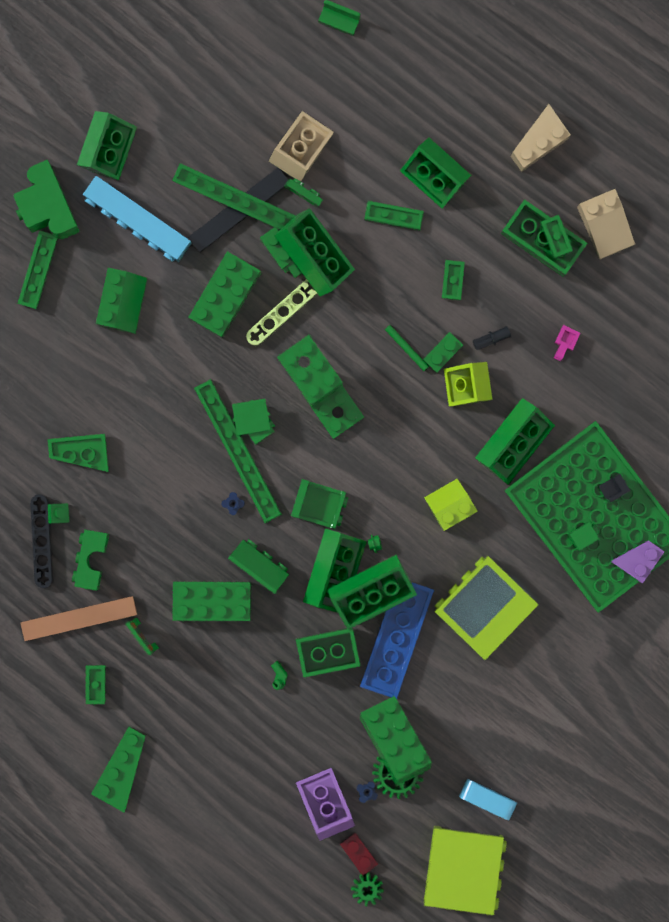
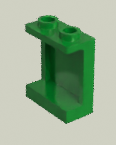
(319, 504)

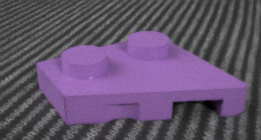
(640, 560)

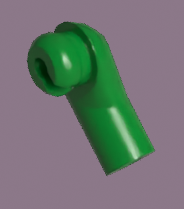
(280, 677)

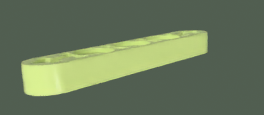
(273, 314)

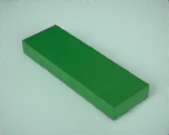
(394, 215)

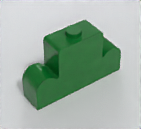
(45, 203)

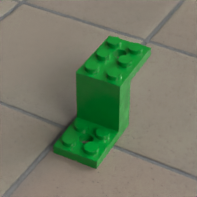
(320, 386)

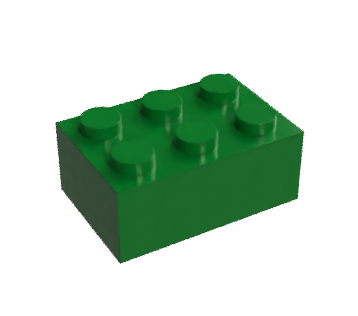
(327, 652)

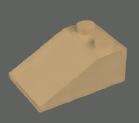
(300, 146)
(606, 223)

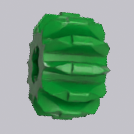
(365, 882)

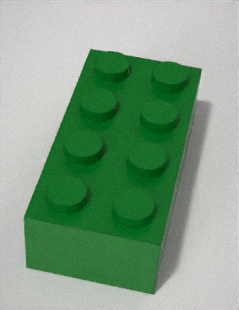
(527, 233)
(314, 252)
(224, 295)
(372, 592)
(211, 601)
(395, 740)

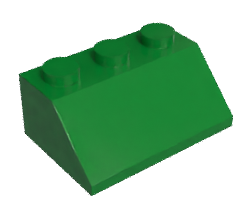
(106, 145)
(435, 172)
(121, 300)
(259, 565)

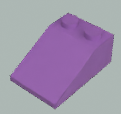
(325, 804)

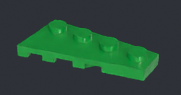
(117, 779)

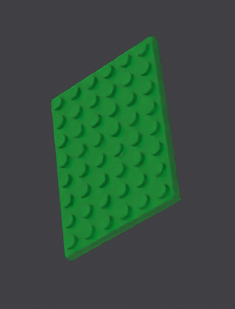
(566, 494)

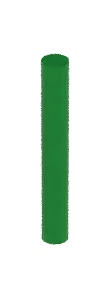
(407, 348)

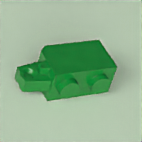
(278, 253)

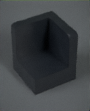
(614, 488)

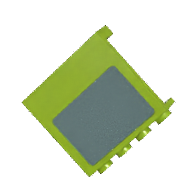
(485, 607)

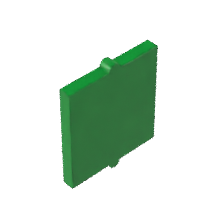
(251, 417)

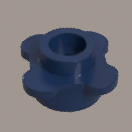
(233, 498)
(371, 795)

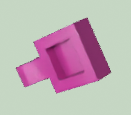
(566, 340)

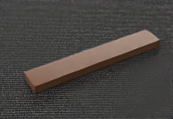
(78, 618)

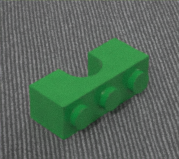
(86, 576)

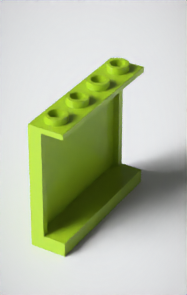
(464, 871)

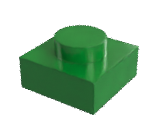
(58, 513)

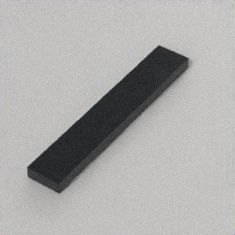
(230, 217)

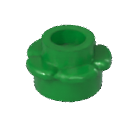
(375, 543)

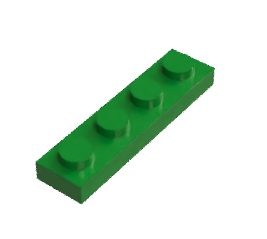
(38, 270)

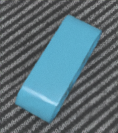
(488, 799)

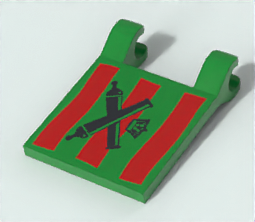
(132, 625)

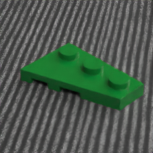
(81, 450)

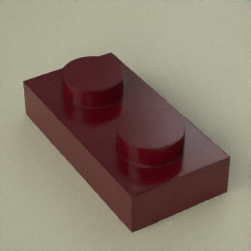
(358, 853)

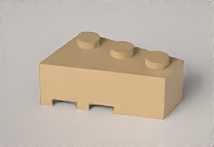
(541, 139)

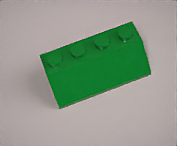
(515, 441)
(335, 562)

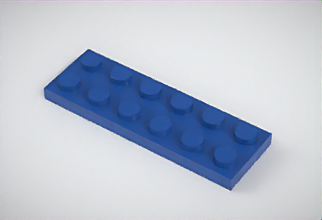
(396, 643)

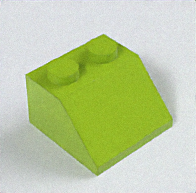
(468, 384)
(450, 504)

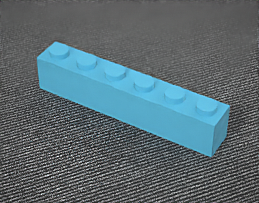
(137, 219)

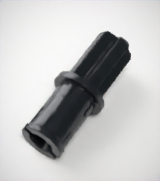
(492, 338)

